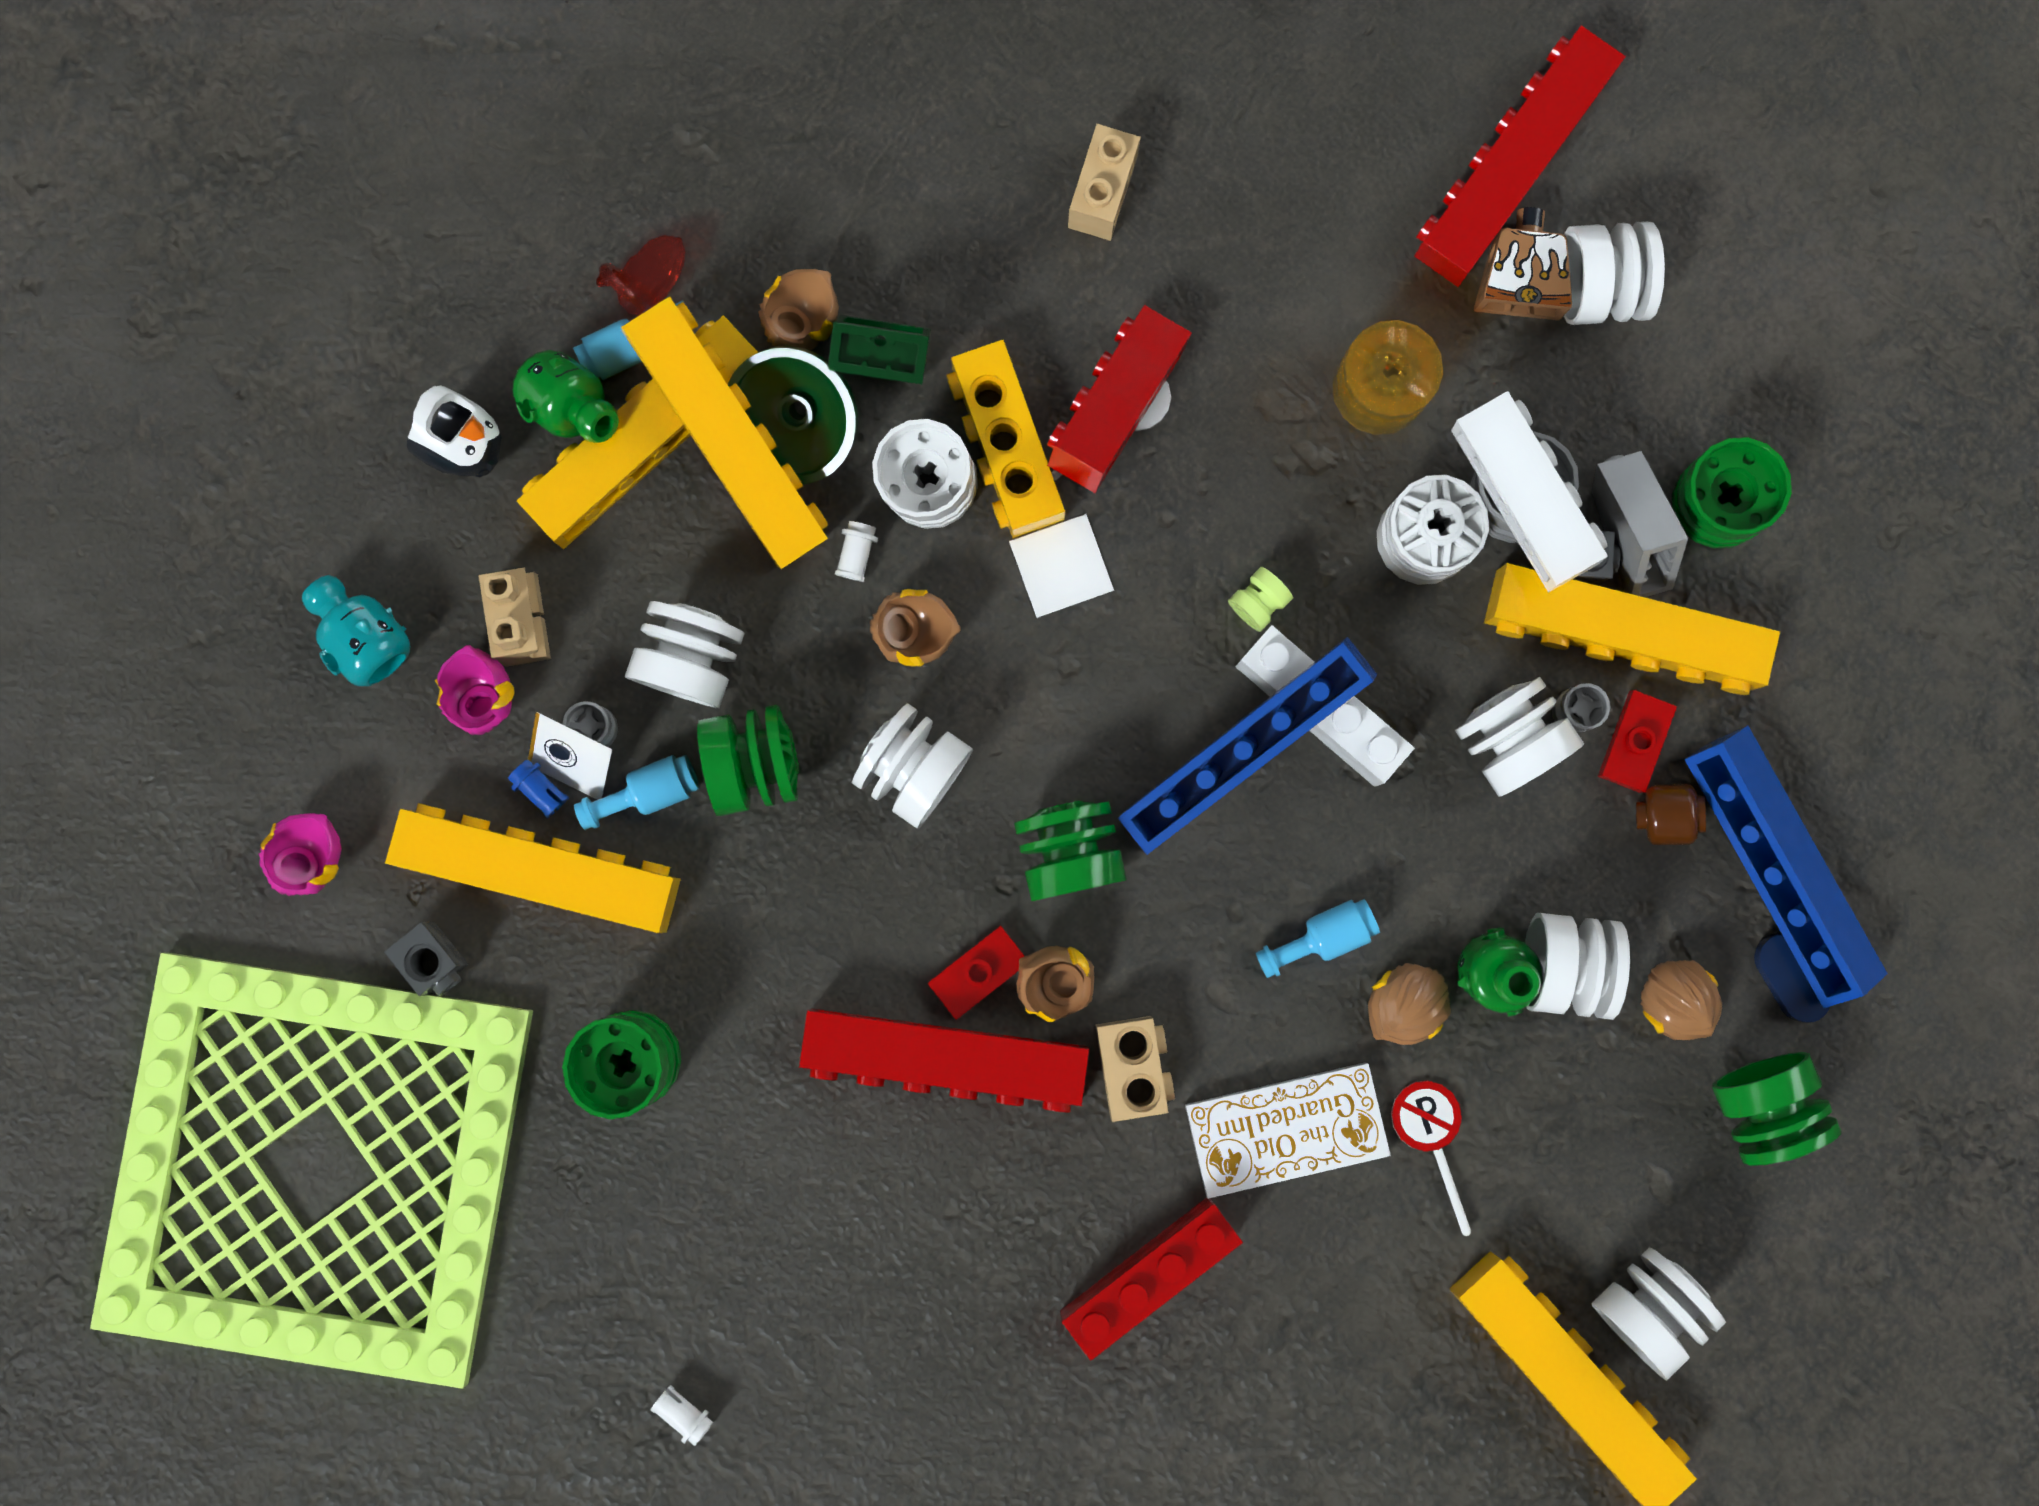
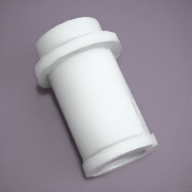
(856, 550)
(682, 1416)

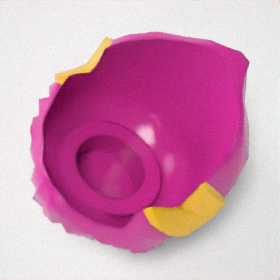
(474, 691)
(300, 854)

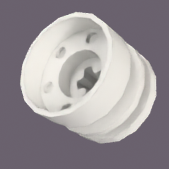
(1615, 272)
(918, 449)
(1425, 554)
(685, 653)
(1519, 736)
(911, 765)
(1580, 965)
(1659, 1312)

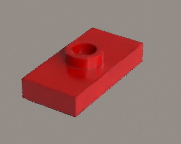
(1637, 741)
(977, 973)

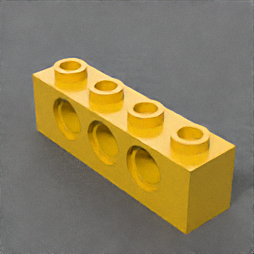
(992, 369)

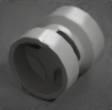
(1590, 704)
(583, 718)

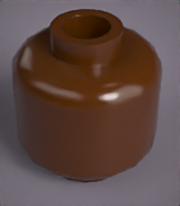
(1672, 814)

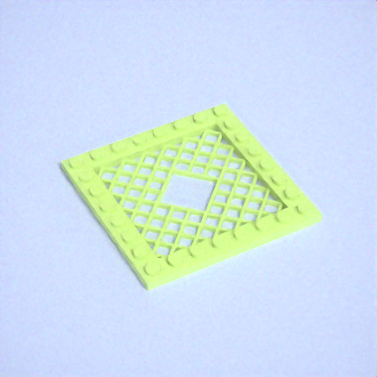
(126, 1289)

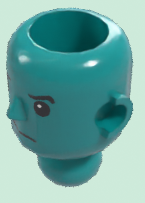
(355, 633)

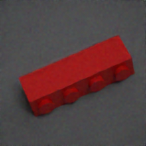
(1118, 399)
(1149, 1278)

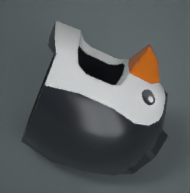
(461, 438)

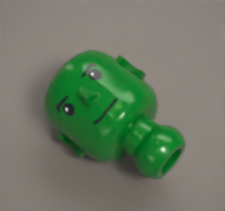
(563, 397)
(1500, 972)

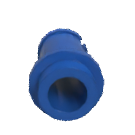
(537, 788)

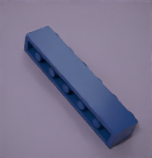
(1248, 745)
(1786, 868)

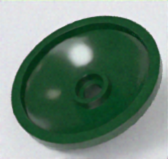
(791, 374)

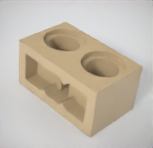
(1103, 182)
(1122, 1070)

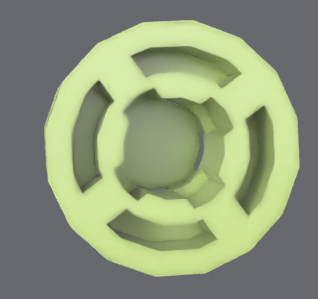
(1260, 599)

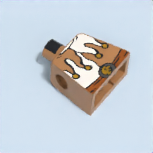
(1526, 271)

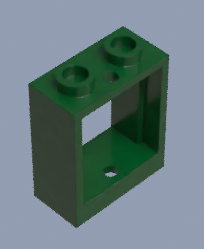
(861, 351)

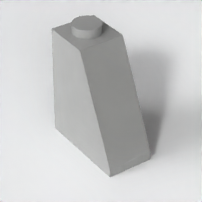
(1643, 524)

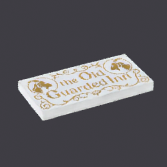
(1287, 1130)

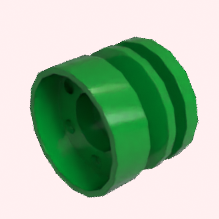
(1750, 475)
(747, 760)
(1070, 850)
(597, 1072)
(1779, 1118)

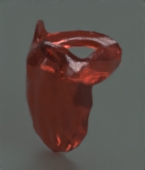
(646, 275)

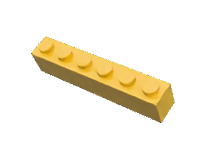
(724, 432)
(597, 475)
(1634, 629)
(533, 870)
(1572, 1383)

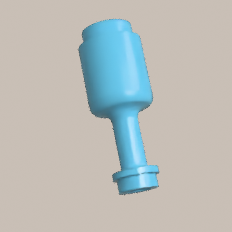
(607, 351)
(647, 789)
(1327, 935)

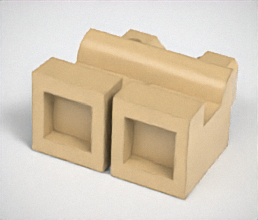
(509, 607)

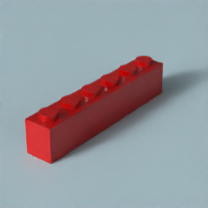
(1518, 156)
(945, 1058)

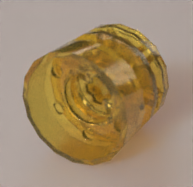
(1383, 403)

